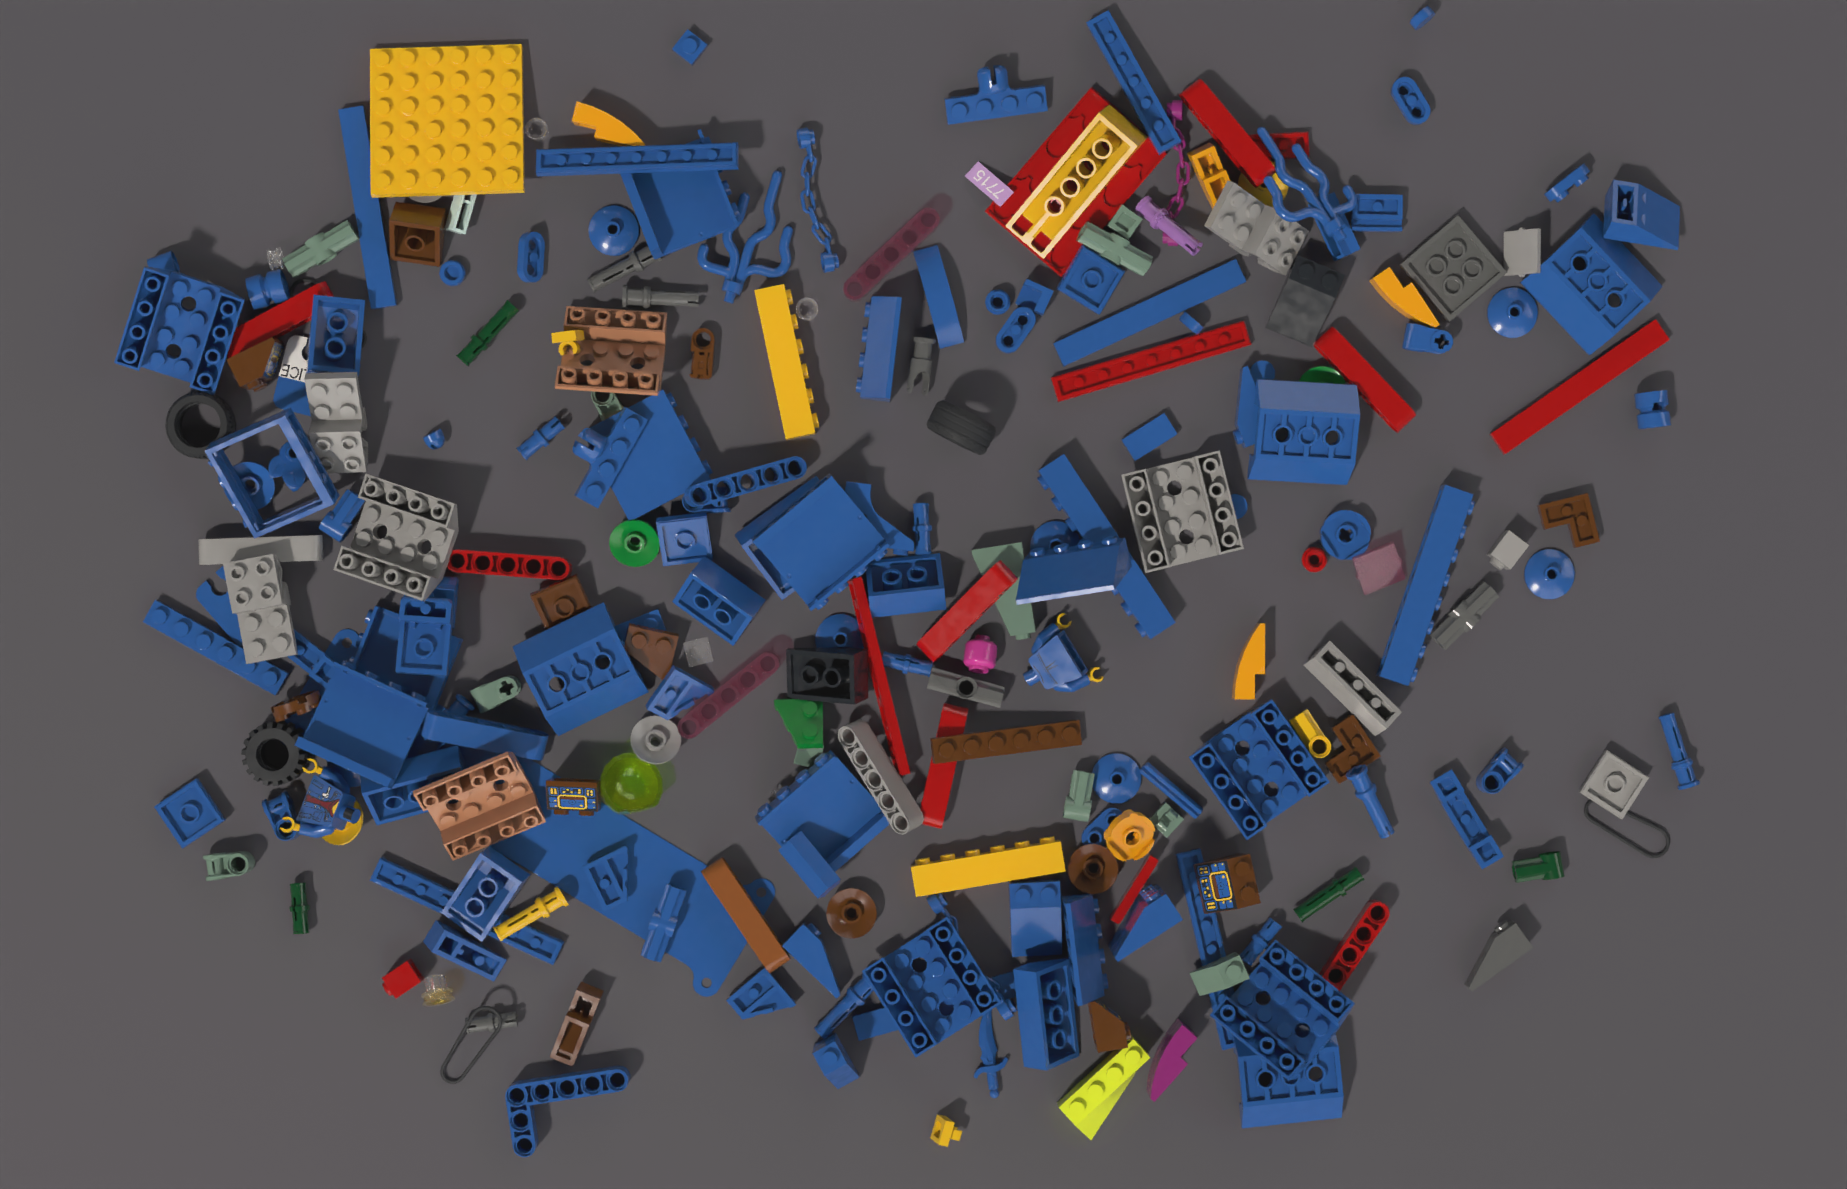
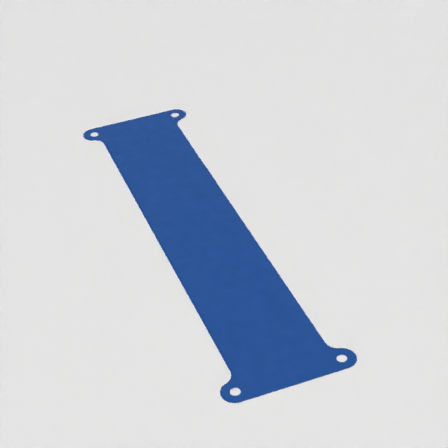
(559, 848)

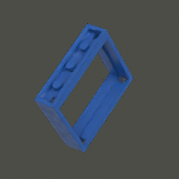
(306, 455)

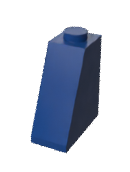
(835, 1061)

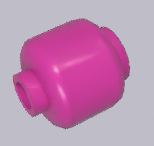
(980, 654)

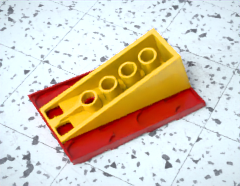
(1076, 178)

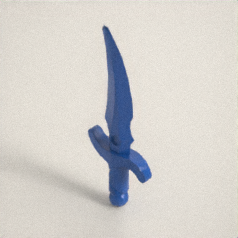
(989, 1050)

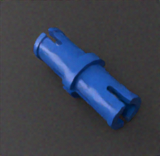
(540, 438)
(922, 528)
(907, 663)
(1260, 941)

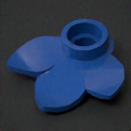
(288, 468)

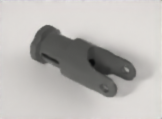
(921, 363)

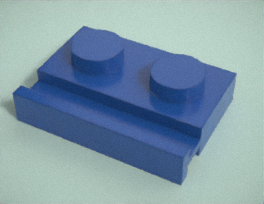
(1377, 213)

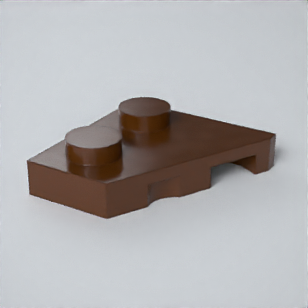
(651, 647)

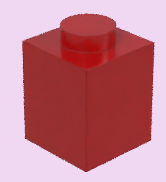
(402, 979)

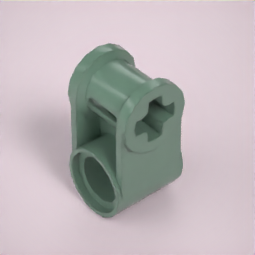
(608, 408)
(492, 693)
(224, 865)

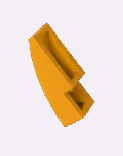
(607, 127)
(1209, 171)
(1404, 300)
(1250, 663)

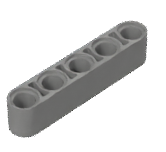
(285, 547)
(880, 776)

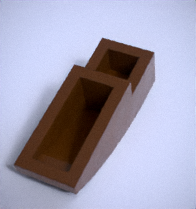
(576, 1023)

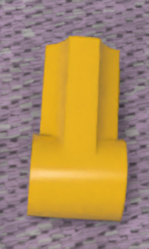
(1309, 732)

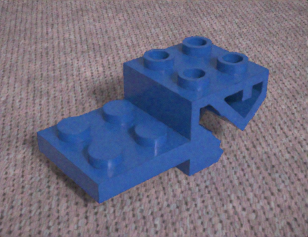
(427, 630)

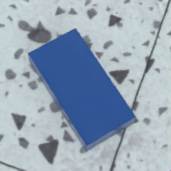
(1149, 437)

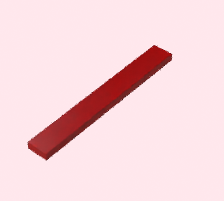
(1150, 361)
(1579, 386)
(878, 676)

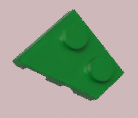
(803, 721)

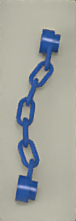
(829, 260)
(938, 903)

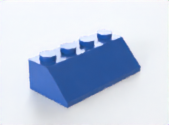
(880, 348)
(418, 771)
(1046, 1013)

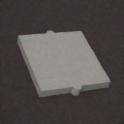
(1522, 252)

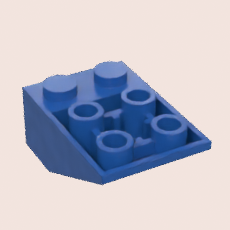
(1640, 216)

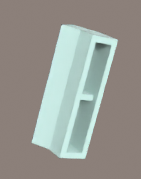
(455, 210)

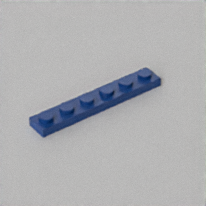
(1133, 82)
(214, 647)

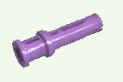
(1160, 219)

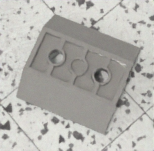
(1201, 507)
(397, 558)

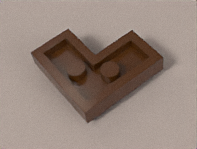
(1575, 512)
(1357, 748)

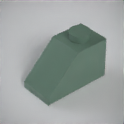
(1219, 974)

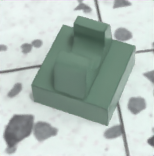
(1124, 222)
(1166, 819)

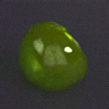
(630, 784)

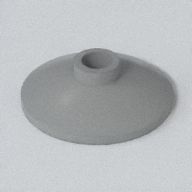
(655, 729)

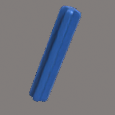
(1171, 790)

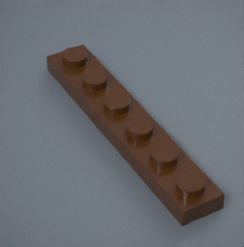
(1006, 741)

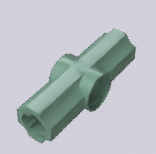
(1114, 248)
(320, 249)

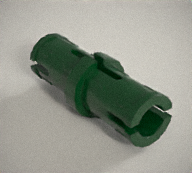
(299, 908)

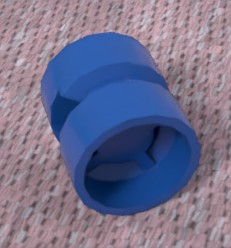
(266, 289)
(1652, 418)

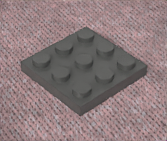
(1453, 268)

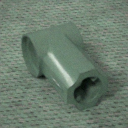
(1078, 802)

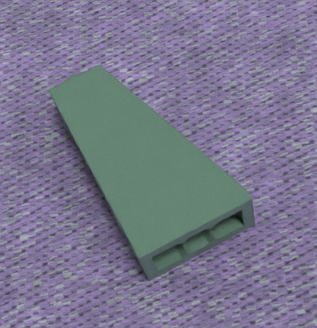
(1016, 618)

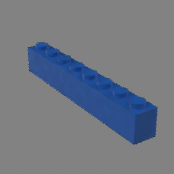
(1093, 525)
(1425, 584)

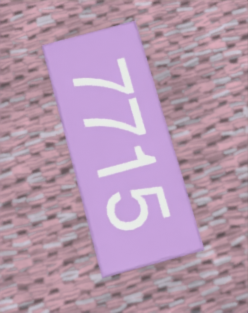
(989, 184)

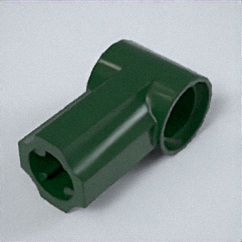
(1544, 867)

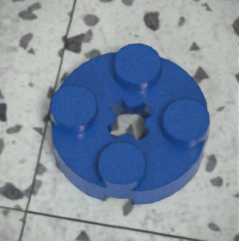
(1347, 520)

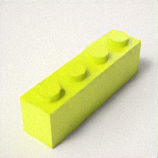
(1099, 1091)

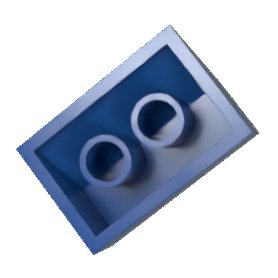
(905, 585)
(718, 600)

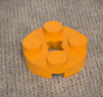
(1119, 829)

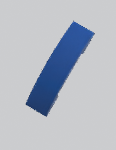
(938, 297)
(313, 660)
(1465, 819)

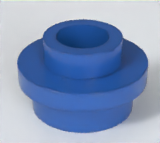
(997, 294)

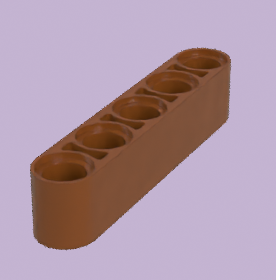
(745, 914)

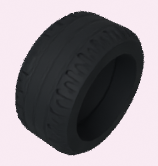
(177, 412)
(961, 427)

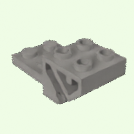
(1255, 229)
(337, 421)
(261, 607)

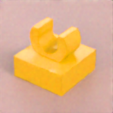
(568, 338)
(944, 1131)

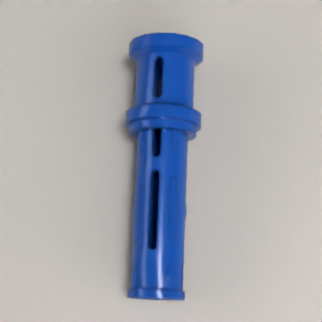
(1681, 762)
(1367, 793)
(855, 997)

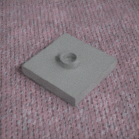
(1613, 784)

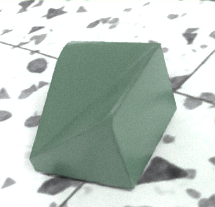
(807, 756)

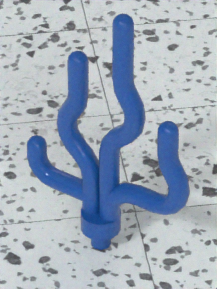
(1320, 207)
(737, 272)

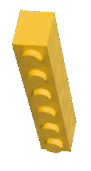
(785, 361)
(987, 868)

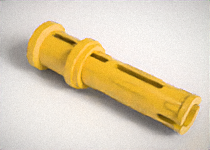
(542, 907)

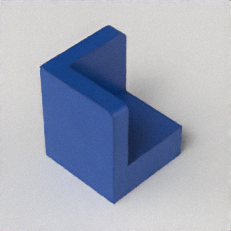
(1034, 297)

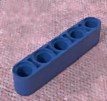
(757, 478)
(484, 734)

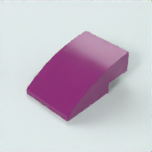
(1168, 1058)

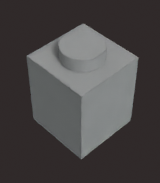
(1506, 550)

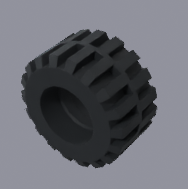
(256, 758)

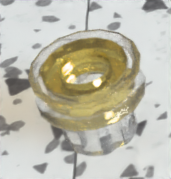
(436, 991)

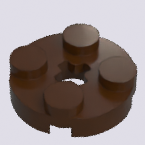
(298, 704)

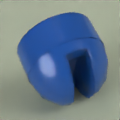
(434, 439)

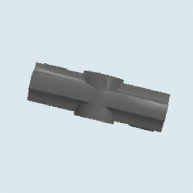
(1464, 615)
(982, 691)

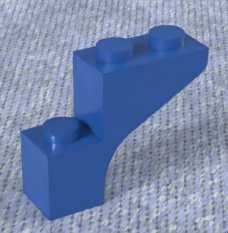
(861, 496)

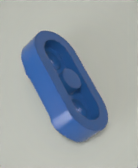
(1412, 100)
(1576, 177)
(530, 256)
(1015, 330)
(1099, 826)

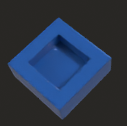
(689, 47)

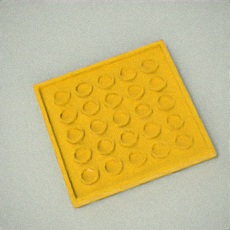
(446, 121)

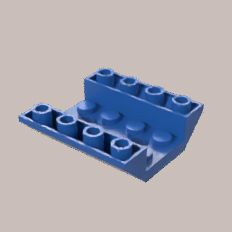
(1581, 297)
(161, 320)
(1308, 414)
(570, 654)
(1272, 756)
(916, 997)
(1297, 999)
(1289, 1100)

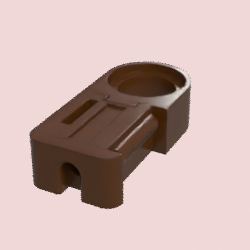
(703, 357)

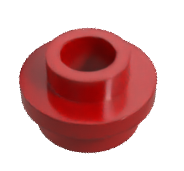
(1322, 559)

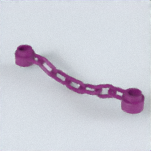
(1175, 111)

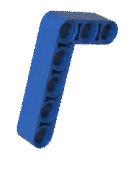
(556, 1093)

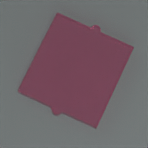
(1378, 568)

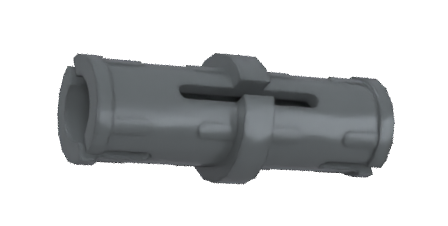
(491, 1022)

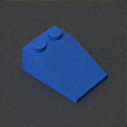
(335, 335)
(485, 893)
(1035, 917)

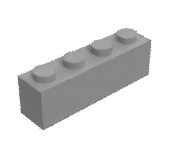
(1352, 688)

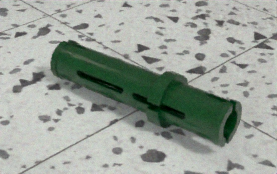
(487, 333)
(1328, 894)

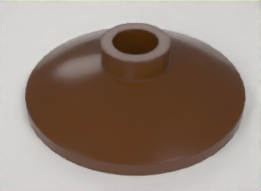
(1092, 881)
(849, 926)

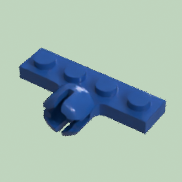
(995, 99)
(606, 455)

